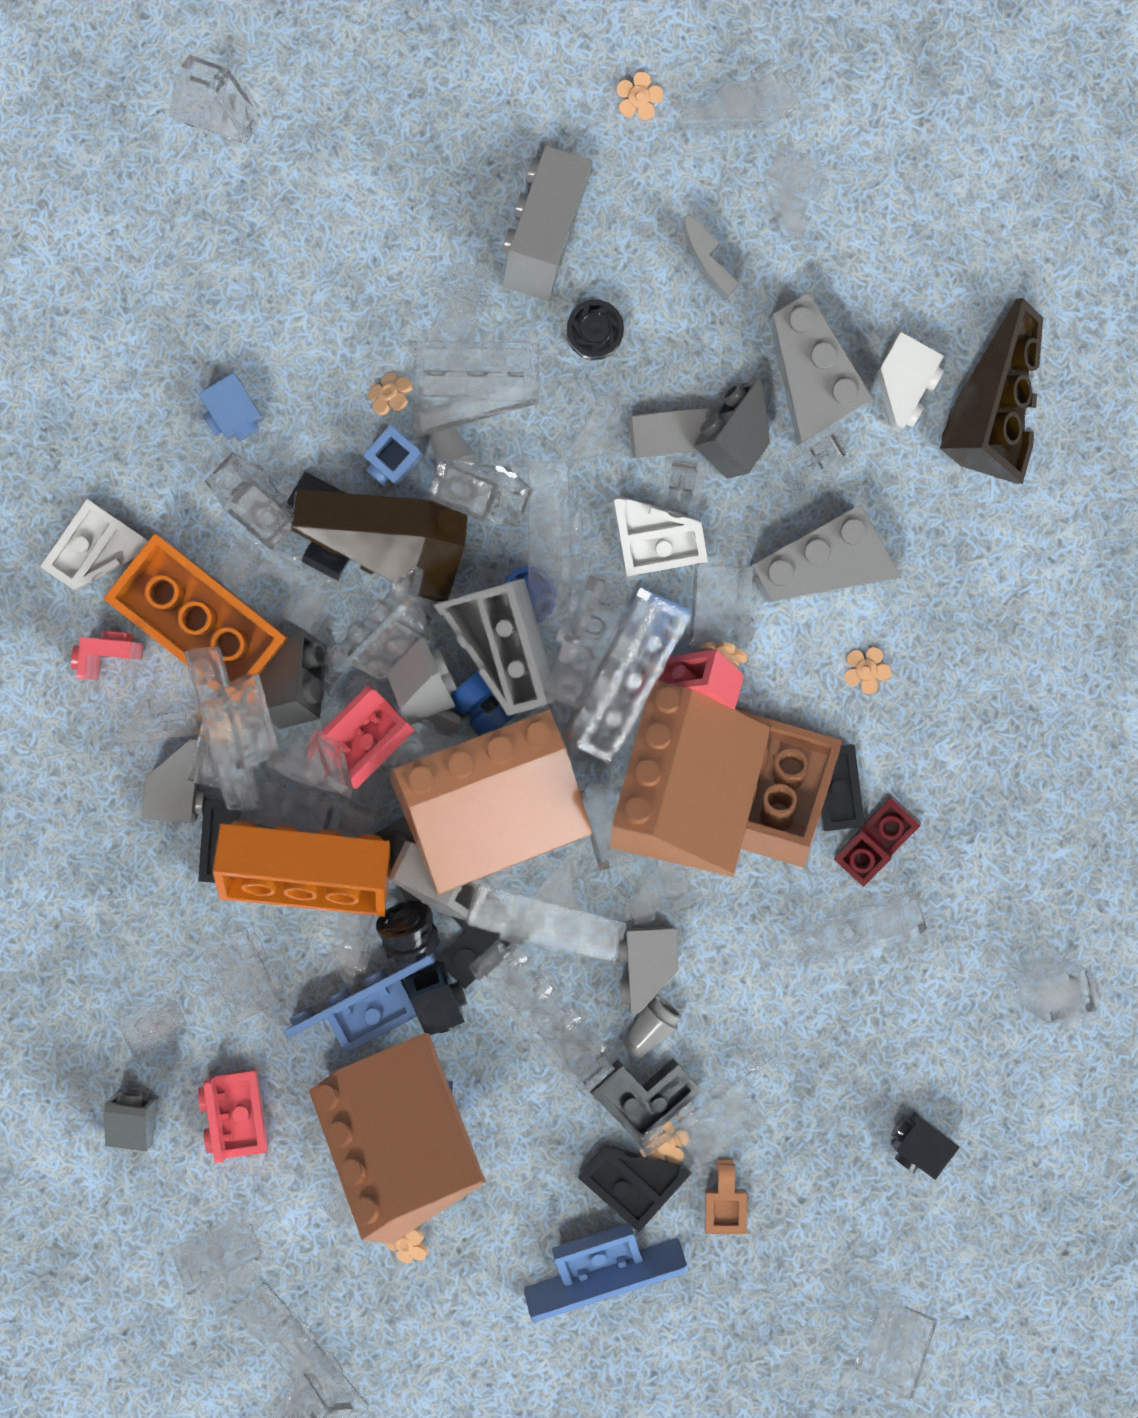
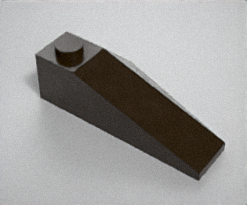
(990, 413)
(386, 535)

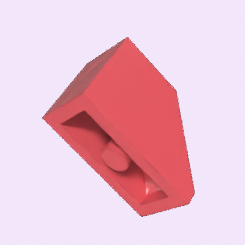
(706, 673)

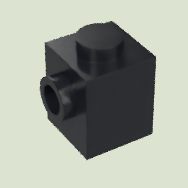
(436, 999)
(922, 1145)

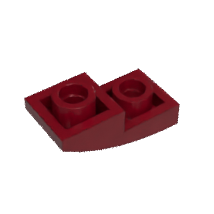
(877, 840)

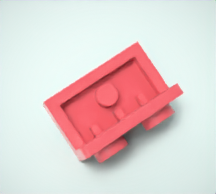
(87, 655)
(368, 733)
(233, 1115)

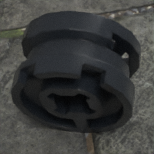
(595, 330)
(408, 931)

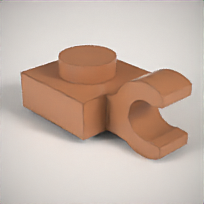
(725, 1205)

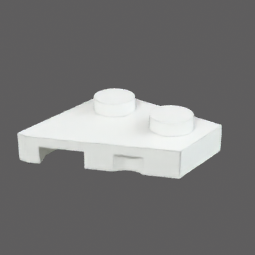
(657, 537)
(92, 547)

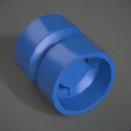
(468, 699)

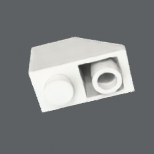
(905, 376)

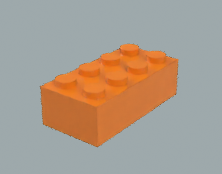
(191, 609)
(302, 868)

